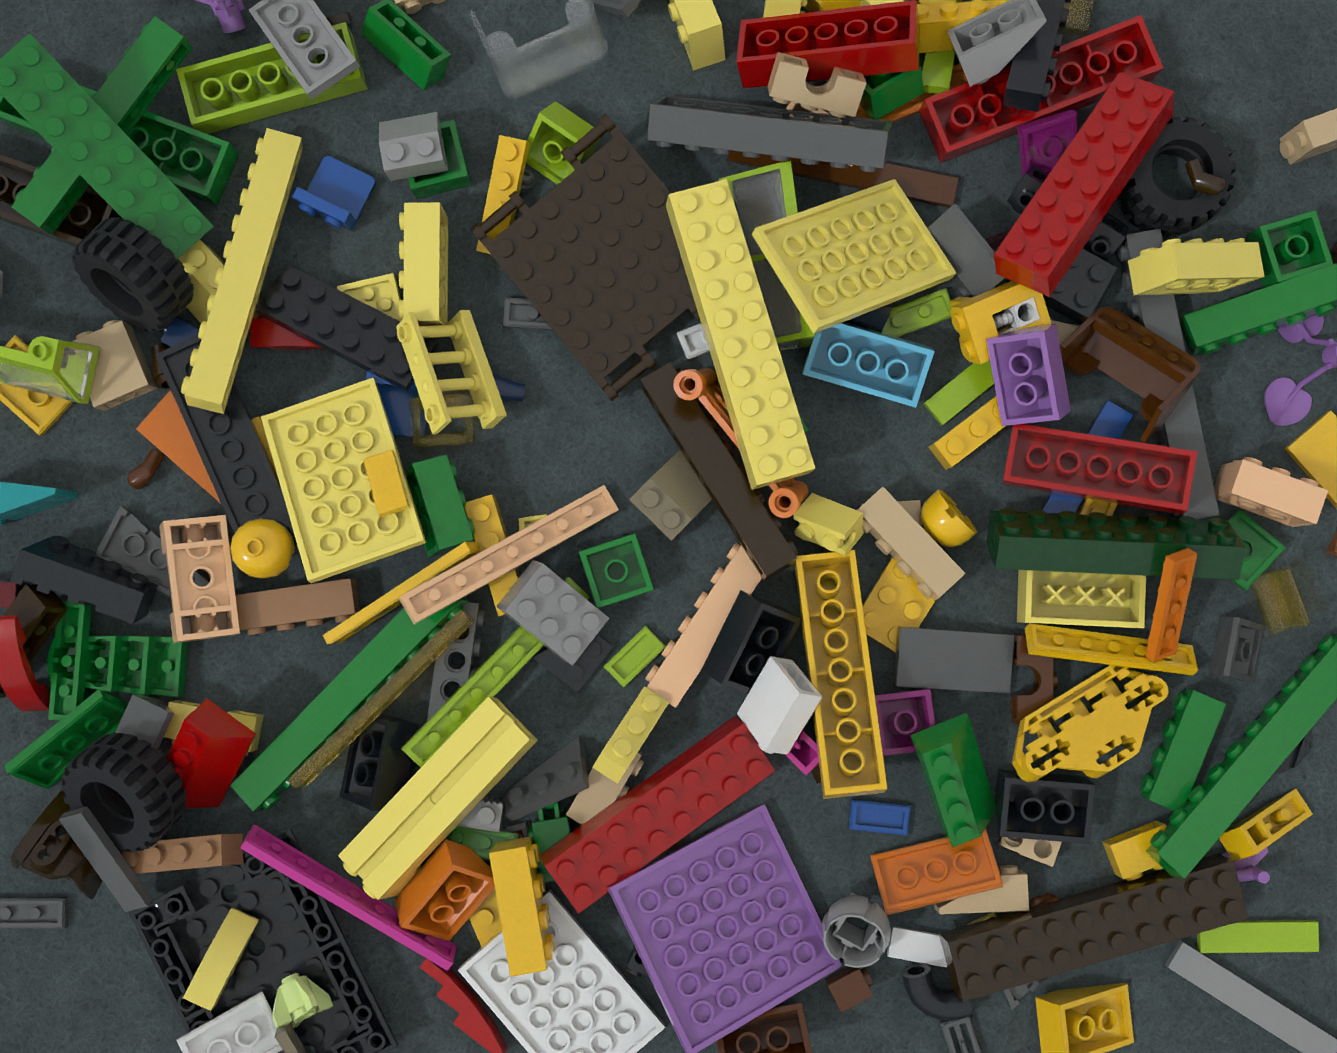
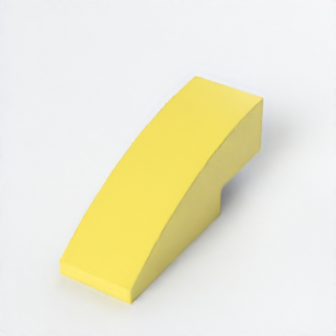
(221, 959)

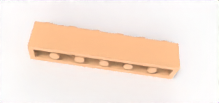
(700, 632)

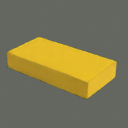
(386, 483)

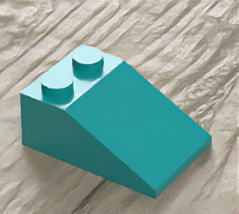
(25, 500)

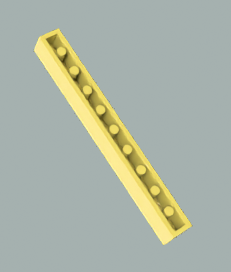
(243, 272)

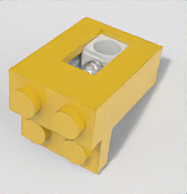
(975, 321)

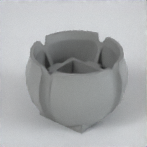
(849, 942)

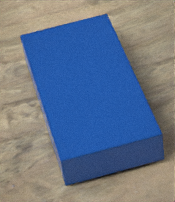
(879, 817)

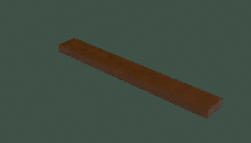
(915, 183)

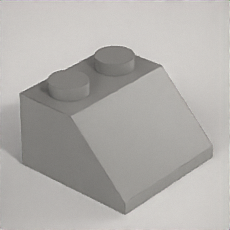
(412, 146)

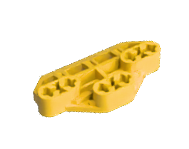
(1089, 734)

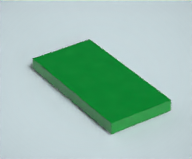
(51, 753)

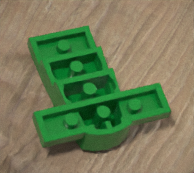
(109, 663)

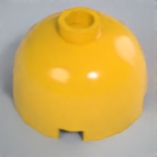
(945, 521)
(262, 548)

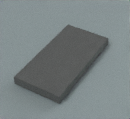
(953, 660)

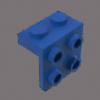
(336, 193)
(397, 406)

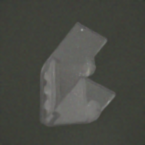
(546, 59)

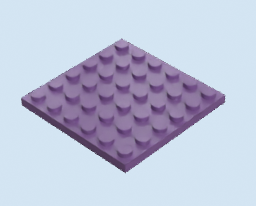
(724, 928)

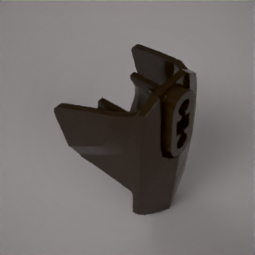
(51, 839)

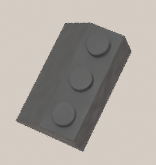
(966, 252)

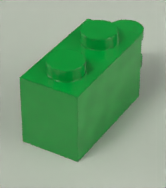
(547, 832)

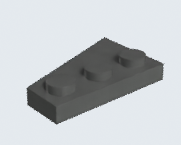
(550, 782)

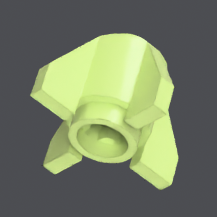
(298, 1000)

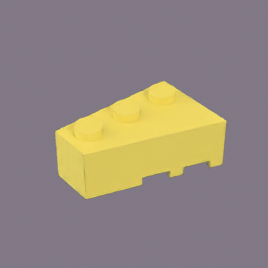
(699, 31)

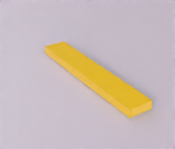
(391, 599)
(1105, 649)

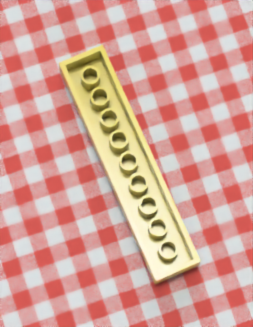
(739, 334)

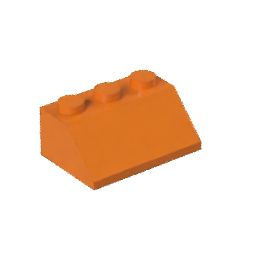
(445, 891)

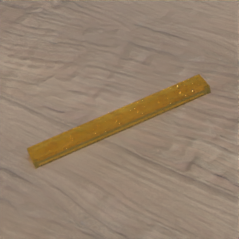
(381, 700)

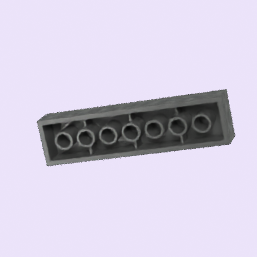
(770, 132)

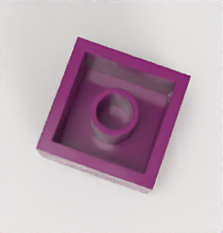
(902, 716)

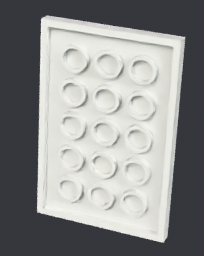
(572, 1005)

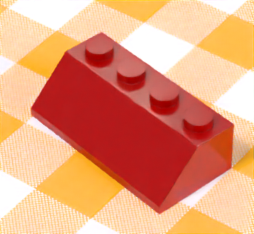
(209, 754)

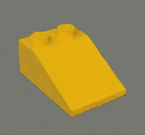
(1085, 1019)

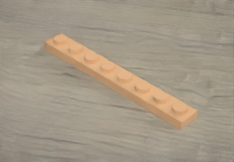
(507, 554)

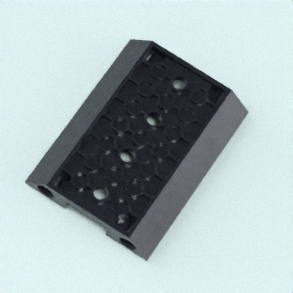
(297, 938)

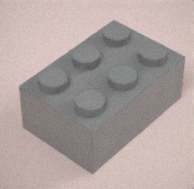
(552, 612)

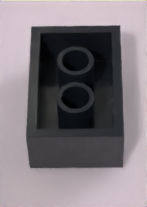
(1081, 287)
(748, 639)

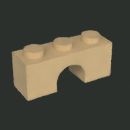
(838, 96)

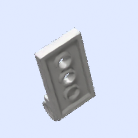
(285, 22)

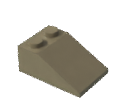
(672, 497)

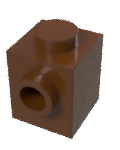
(849, 987)

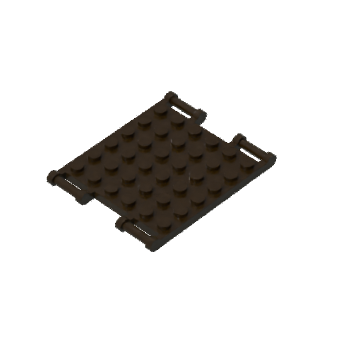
(598, 257)

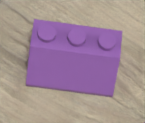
(1029, 375)

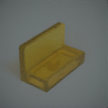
(1279, 601)

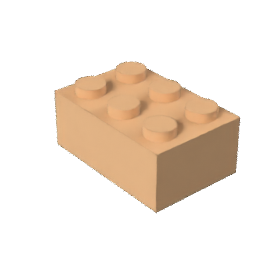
(1270, 492)

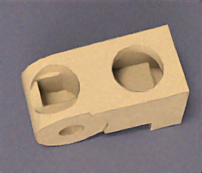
(1038, 850)

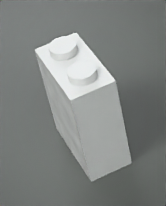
(779, 705)

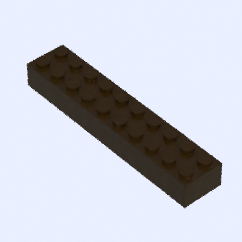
(1091, 927)

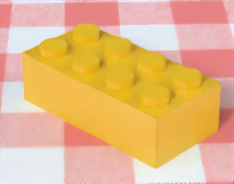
(521, 906)

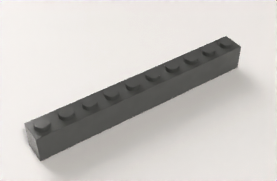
(1183, 426)

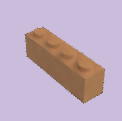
(297, 604)
(187, 854)

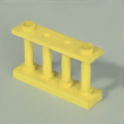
(473, 362)

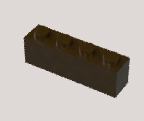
(38, 617)

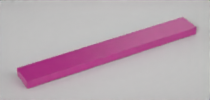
(344, 894)

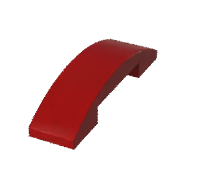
(15, 671)

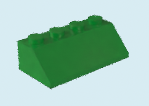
(955, 778)

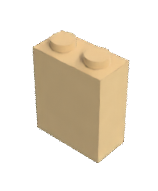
(1310, 137)
(120, 367)

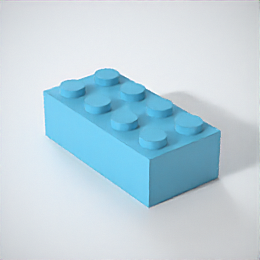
(869, 362)

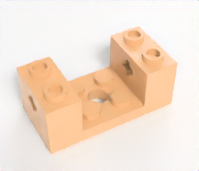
(199, 610)

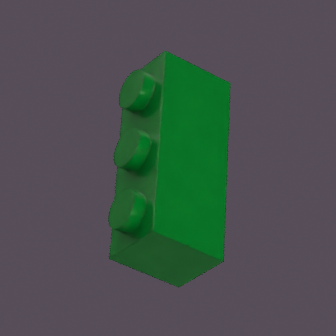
(405, 44)

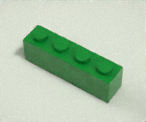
(1182, 749)

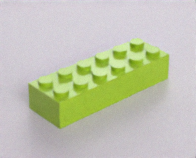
(255, 86)

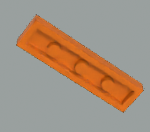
(1171, 604)

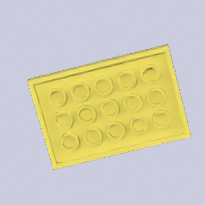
(853, 255)
(325, 481)

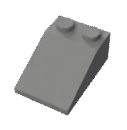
(994, 38)

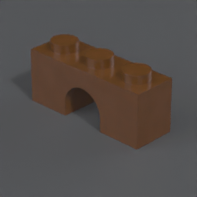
(1044, 683)

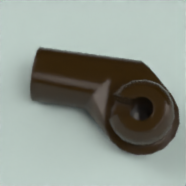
(1202, 181)

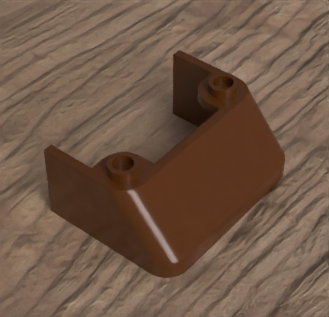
(1134, 359)

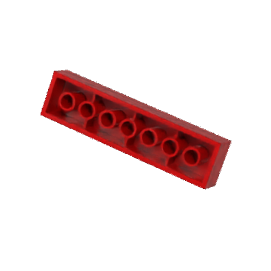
(1084, 70)
(1084, 183)
(657, 813)

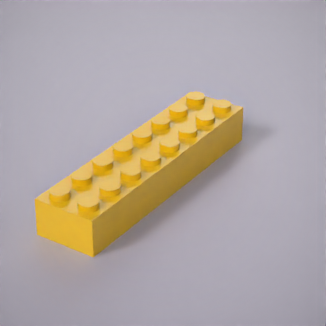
(842, 674)

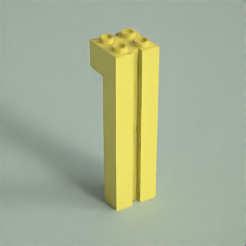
(436, 799)

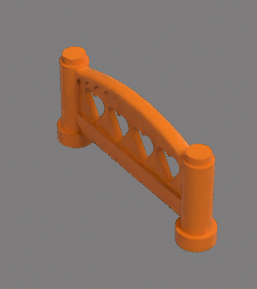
(702, 385)

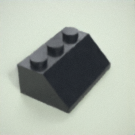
(377, 764)
(1045, 809)

